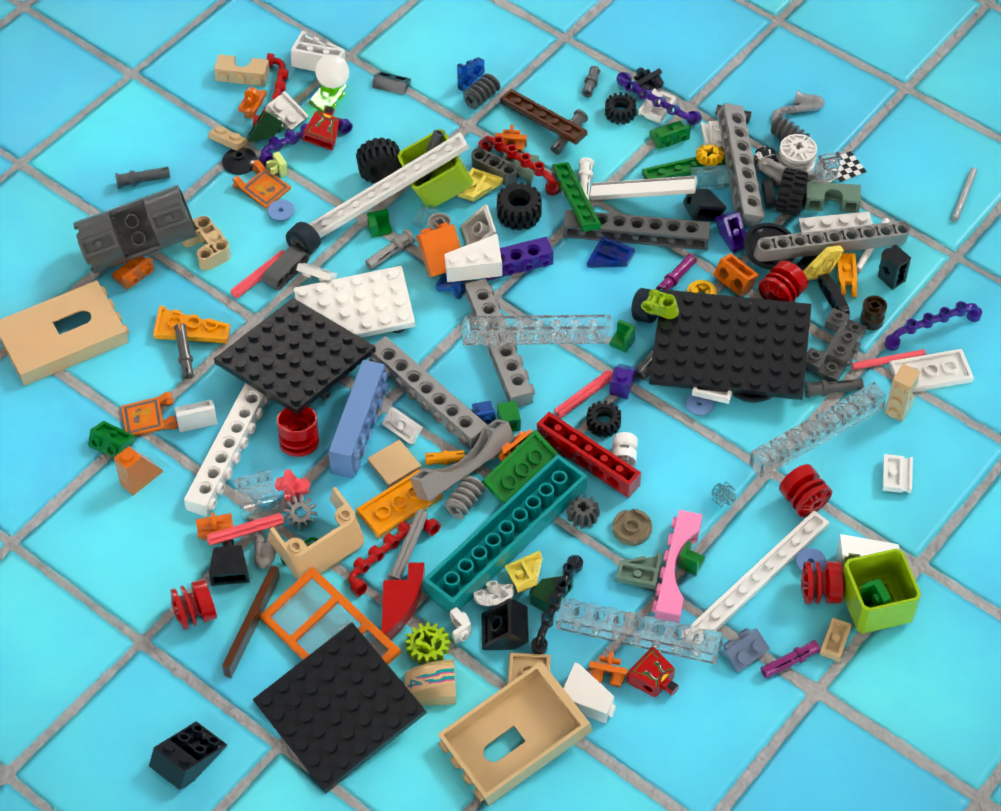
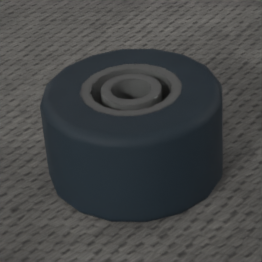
(304, 237)
(636, 309)

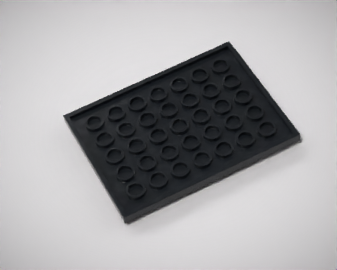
(733, 345)

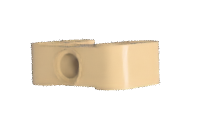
(216, 246)

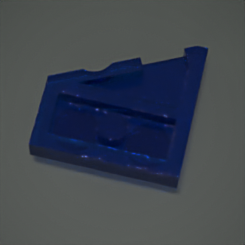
(469, 73)
(610, 254)

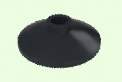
(239, 161)

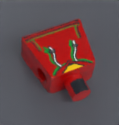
(322, 129)
(653, 674)

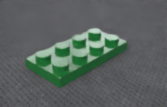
(519, 467)

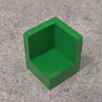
(379, 223)
(624, 336)
(509, 412)
(690, 560)

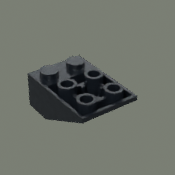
(186, 754)

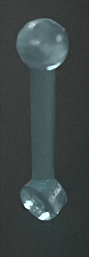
(275, 505)

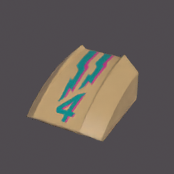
(432, 683)

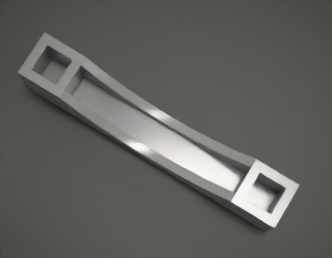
(432, 482)

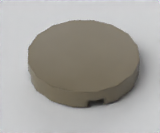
(632, 527)

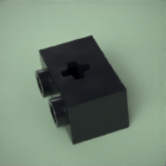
(894, 266)

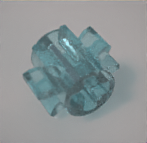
(723, 494)

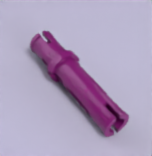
(672, 278)
(797, 655)

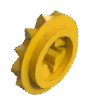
(712, 160)
(702, 286)

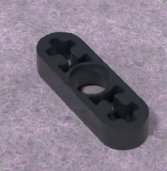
(832, 293)

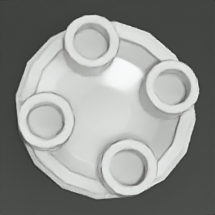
(332, 71)
(493, 593)

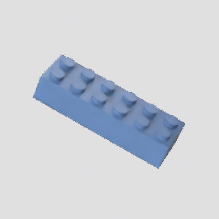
(358, 419)

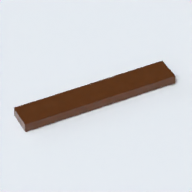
(543, 116)
(251, 621)

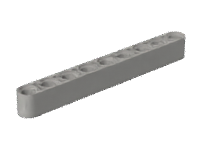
(815, 242)

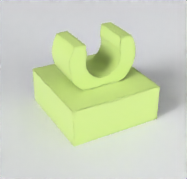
(278, 165)

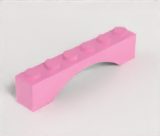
(670, 600)

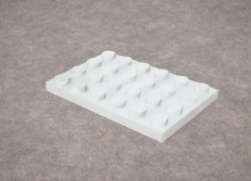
(363, 302)

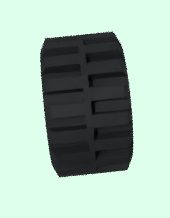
(377, 159)
(791, 191)
(523, 196)

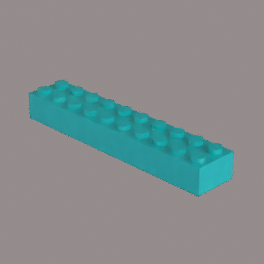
(505, 534)

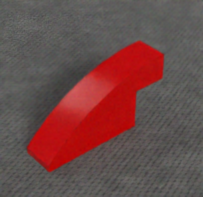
(401, 599)

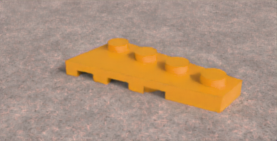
(197, 328)

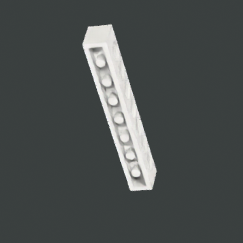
(249, 405)

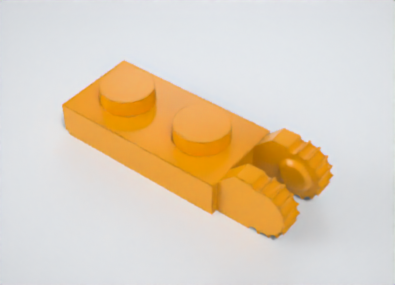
(847, 273)

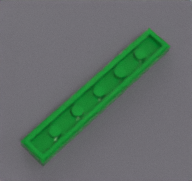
(674, 169)
(576, 197)

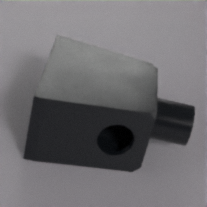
(703, 205)
(228, 565)

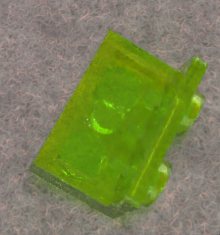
(327, 97)

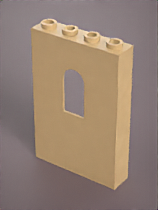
(38, 348)
(540, 714)

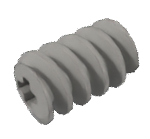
(464, 497)

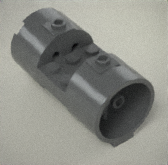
(135, 229)

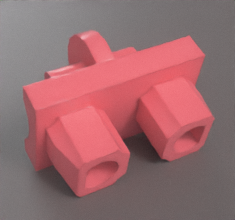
(292, 486)

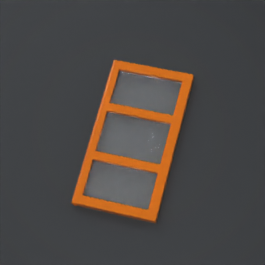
(316, 612)

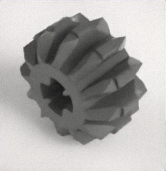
(583, 512)

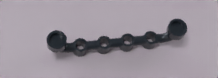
(574, 564)

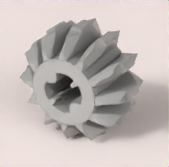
(294, 515)

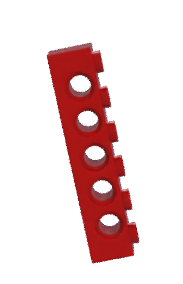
(589, 455)

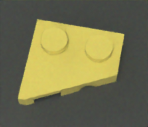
(482, 185)
(824, 262)
(525, 571)

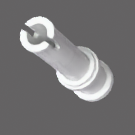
(585, 174)

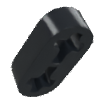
(768, 194)

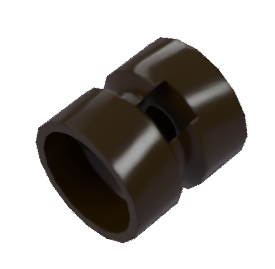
(873, 312)

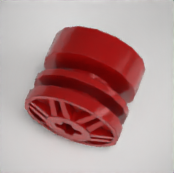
(783, 282)
(298, 432)
(805, 490)
(822, 582)
(193, 604)

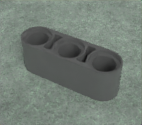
(494, 165)
(284, 268)

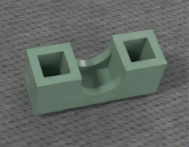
(845, 194)

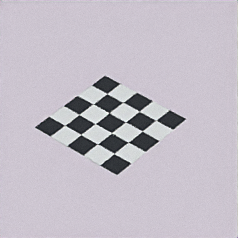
(849, 167)

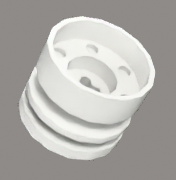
(798, 152)

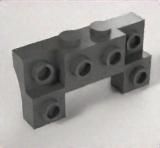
(840, 351)

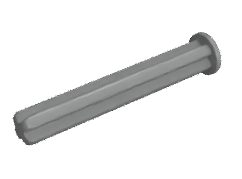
(408, 545)

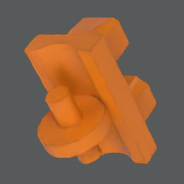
(252, 101)
(513, 137)
(213, 524)
(617, 673)

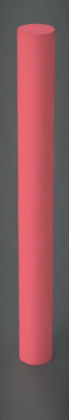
(885, 360)

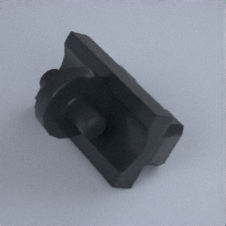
(646, 78)

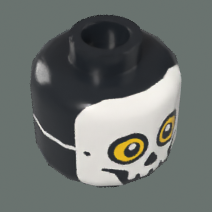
(764, 152)

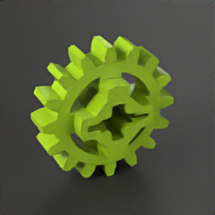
(434, 637)

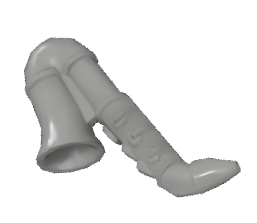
(806, 103)
(775, 170)
(264, 551)

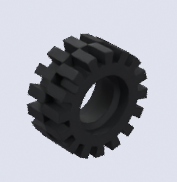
(620, 101)
(603, 427)

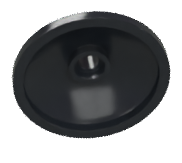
(760, 231)

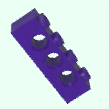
(525, 256)

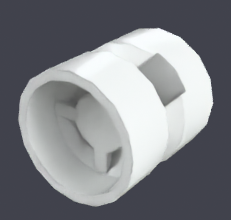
(625, 447)

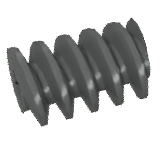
(481, 90)
(783, 128)

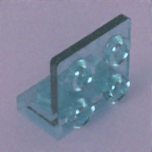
(712, 177)

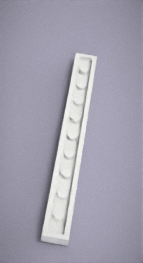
(390, 185)
(762, 573)

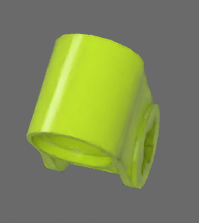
(661, 304)

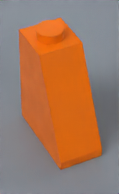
(135, 470)

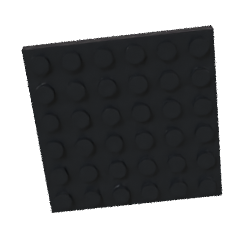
(294, 355)
(339, 707)

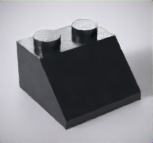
(505, 626)

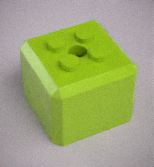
(444, 181)
(898, 579)

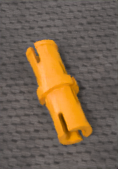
(444, 457)

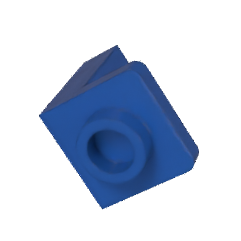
(456, 287)
(484, 411)

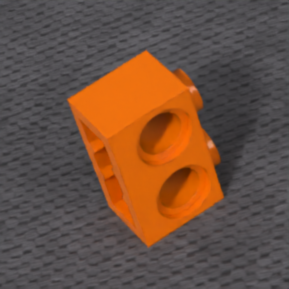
(735, 274)

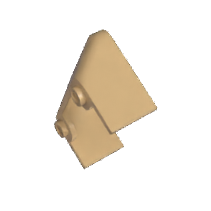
(327, 550)

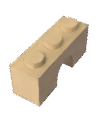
(253, 74)
(900, 395)

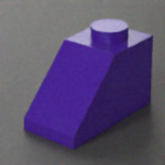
(731, 230)
(622, 380)

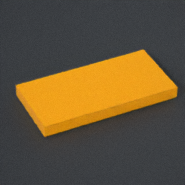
(392, 507)

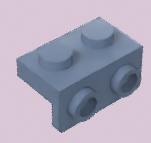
(744, 649)

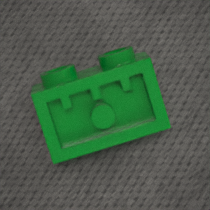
(670, 134)
(109, 439)
(874, 593)

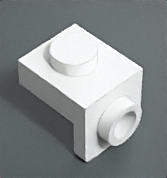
(462, 624)

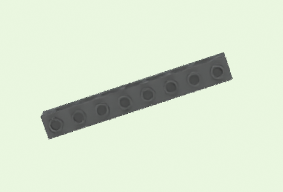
(642, 230)

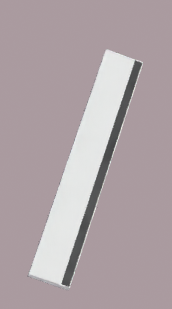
(643, 188)

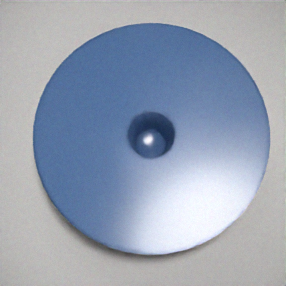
(281, 210)
(699, 405)
(811, 555)

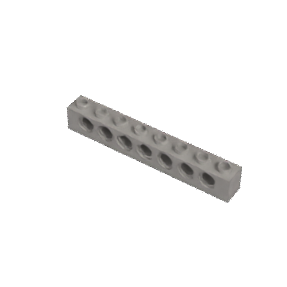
(740, 161)
(504, 357)
(428, 392)

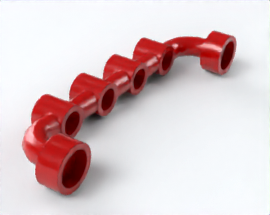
(282, 75)
(552, 187)
(358, 586)

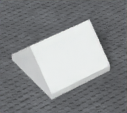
(478, 226)
(196, 415)

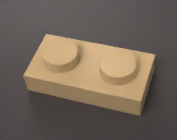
(227, 138)
(835, 639)

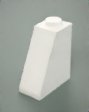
(589, 694)

